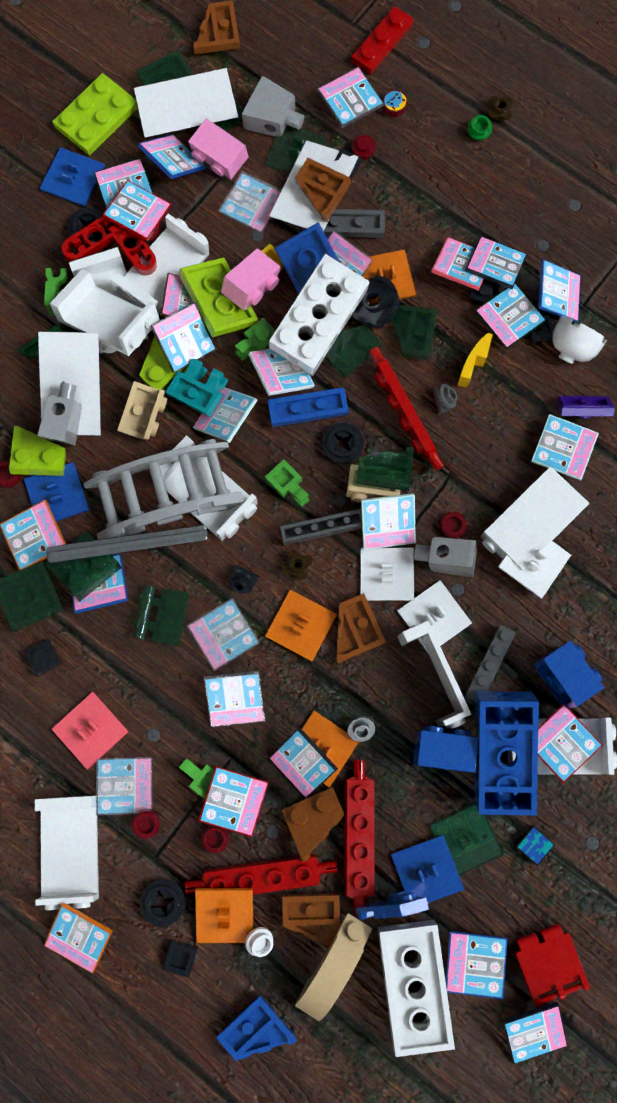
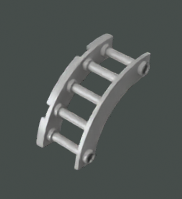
(166, 511)

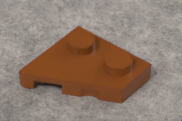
(218, 29)
(322, 186)
(357, 629)
(312, 820)
(312, 915)

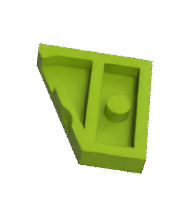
(35, 455)

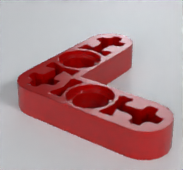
(116, 235)

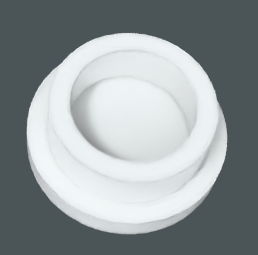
(259, 942)

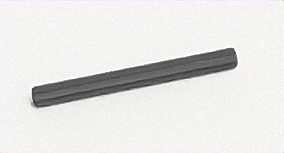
(126, 543)

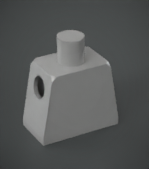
(271, 110)
(58, 426)
(459, 558)

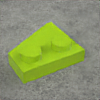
(156, 370)

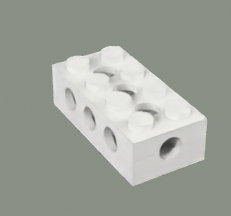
(313, 298)
(435, 1030)

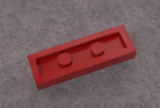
(382, 40)

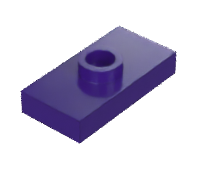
(585, 406)

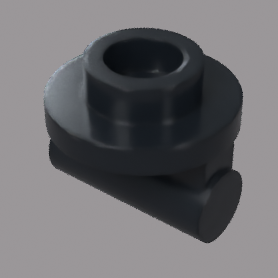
(242, 579)

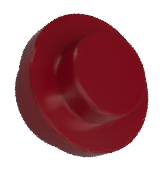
(364, 146)
(215, 839)

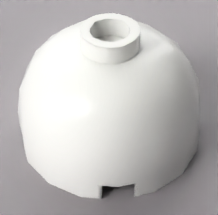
(576, 341)

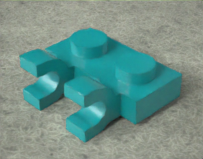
(195, 394)

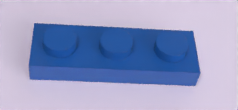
(308, 407)

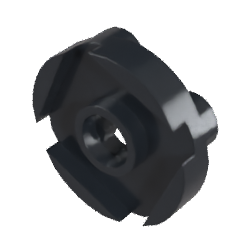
(385, 310)

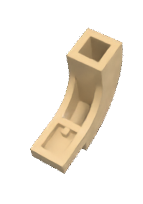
(335, 968)

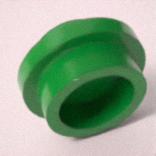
(479, 128)

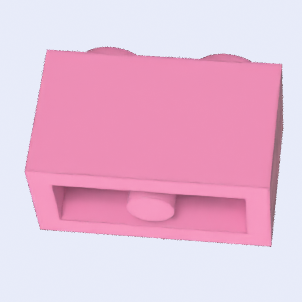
(218, 149)
(251, 279)

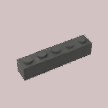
(321, 527)
(489, 664)

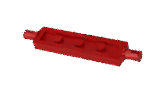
(408, 417)
(359, 836)
(265, 875)

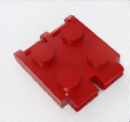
(550, 964)

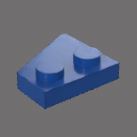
(397, 905)
(255, 1031)

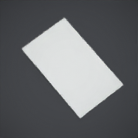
(185, 102)
(292, 203)
(75, 360)

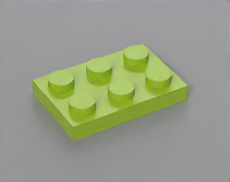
(95, 114)
(218, 312)

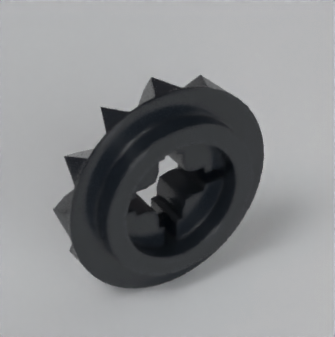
(86, 216)
(342, 431)
(156, 915)

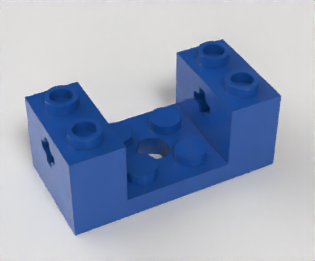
(506, 723)

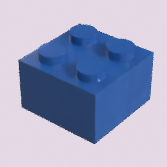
(569, 675)
(444, 750)

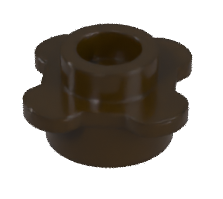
(499, 114)
(300, 572)

